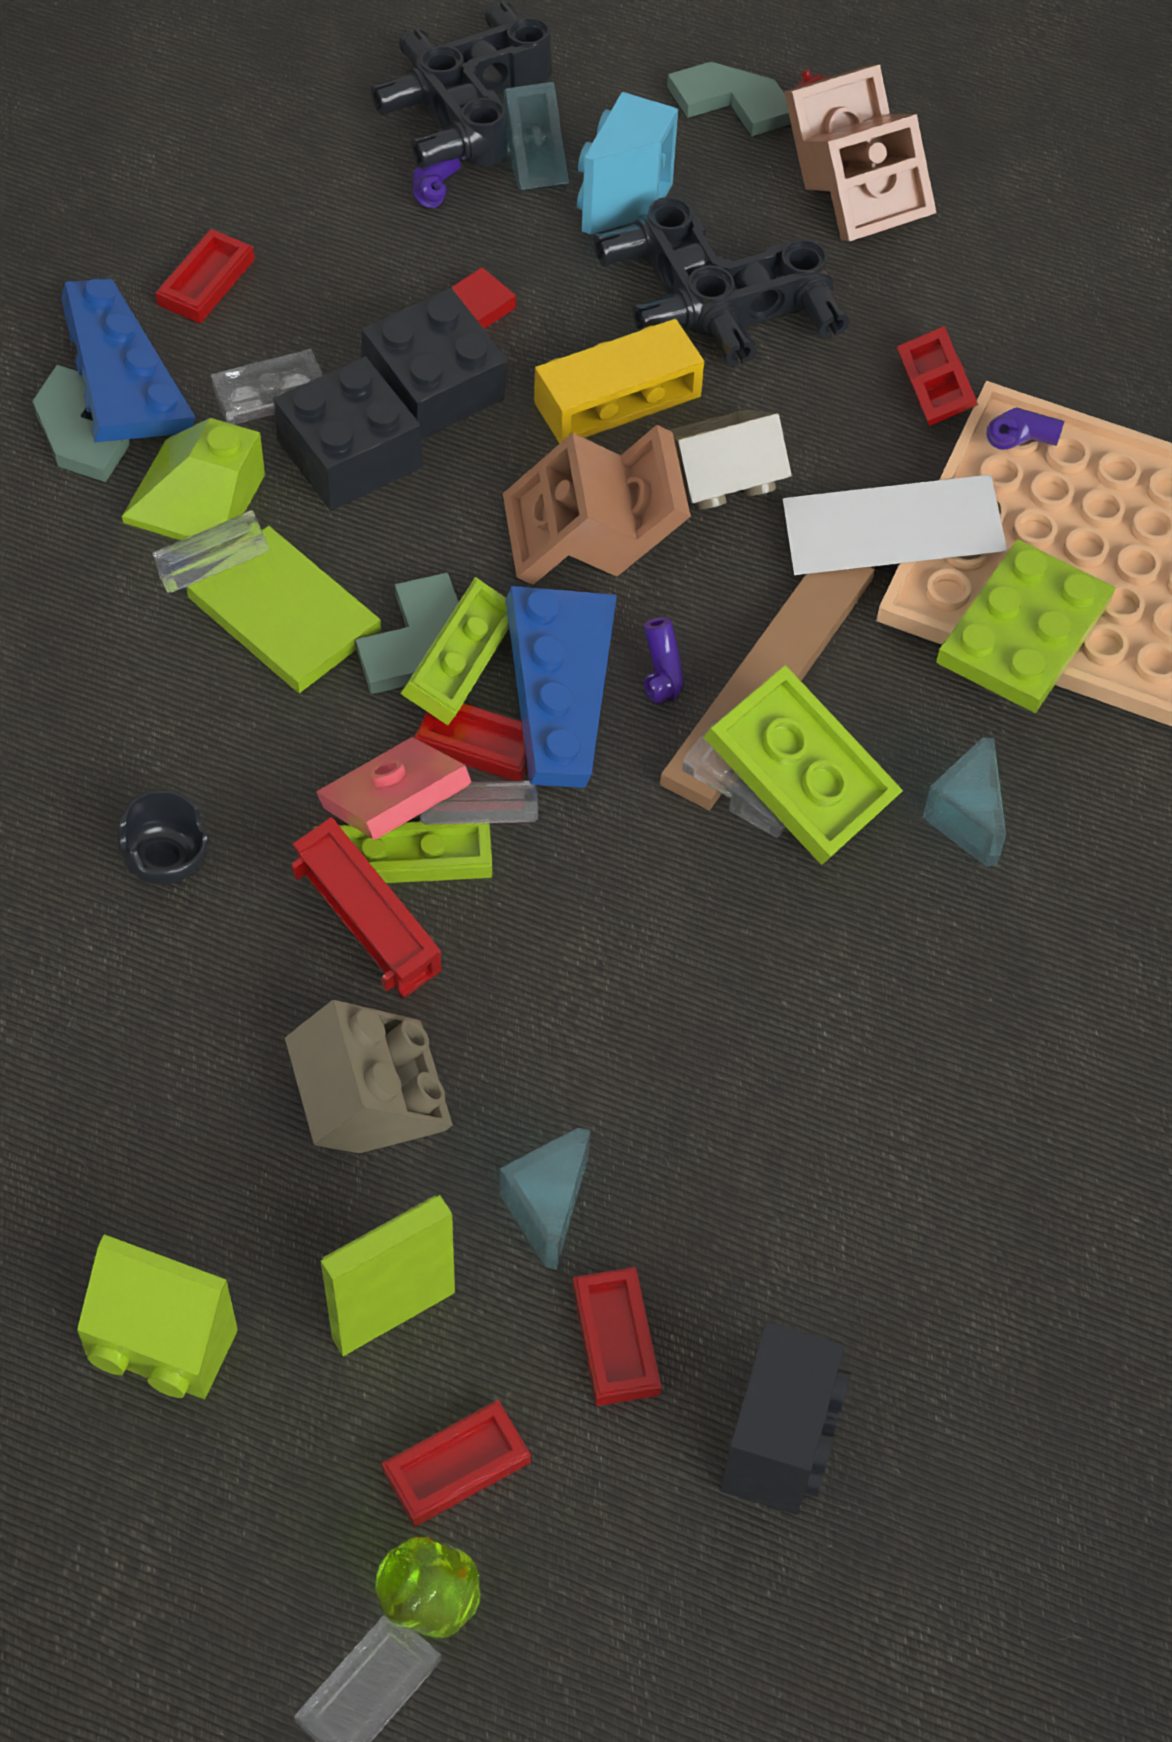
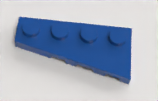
(121, 370)
(560, 676)

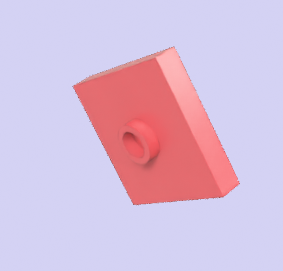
(394, 787)

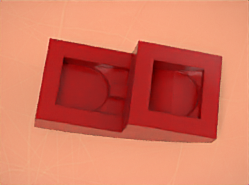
(937, 376)

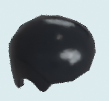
(162, 837)

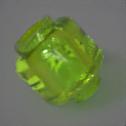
(428, 1587)

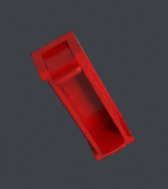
(367, 907)

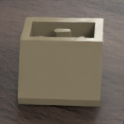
(366, 1078)

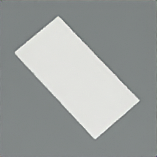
(893, 524)

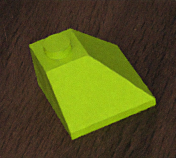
(198, 480)

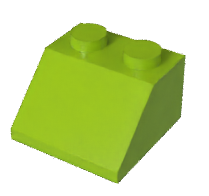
(156, 1319)

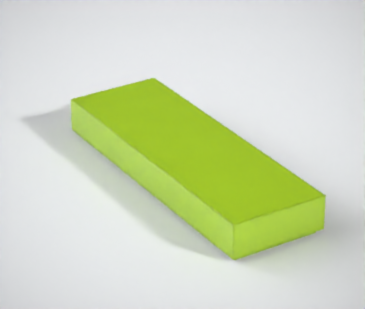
(459, 652)
(427, 851)

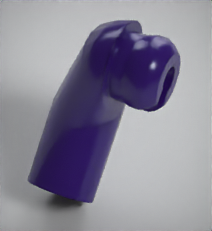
(428, 183)
(1021, 426)
(665, 657)

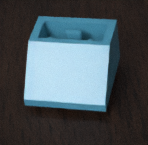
(627, 163)

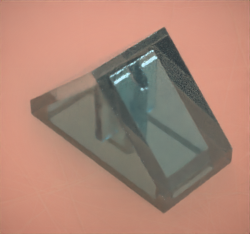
(535, 136)
(969, 804)
(544, 1191)

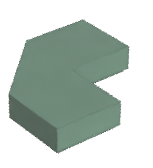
(712, 86)
(67, 426)
(393, 656)

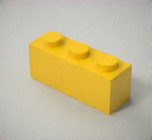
(618, 381)

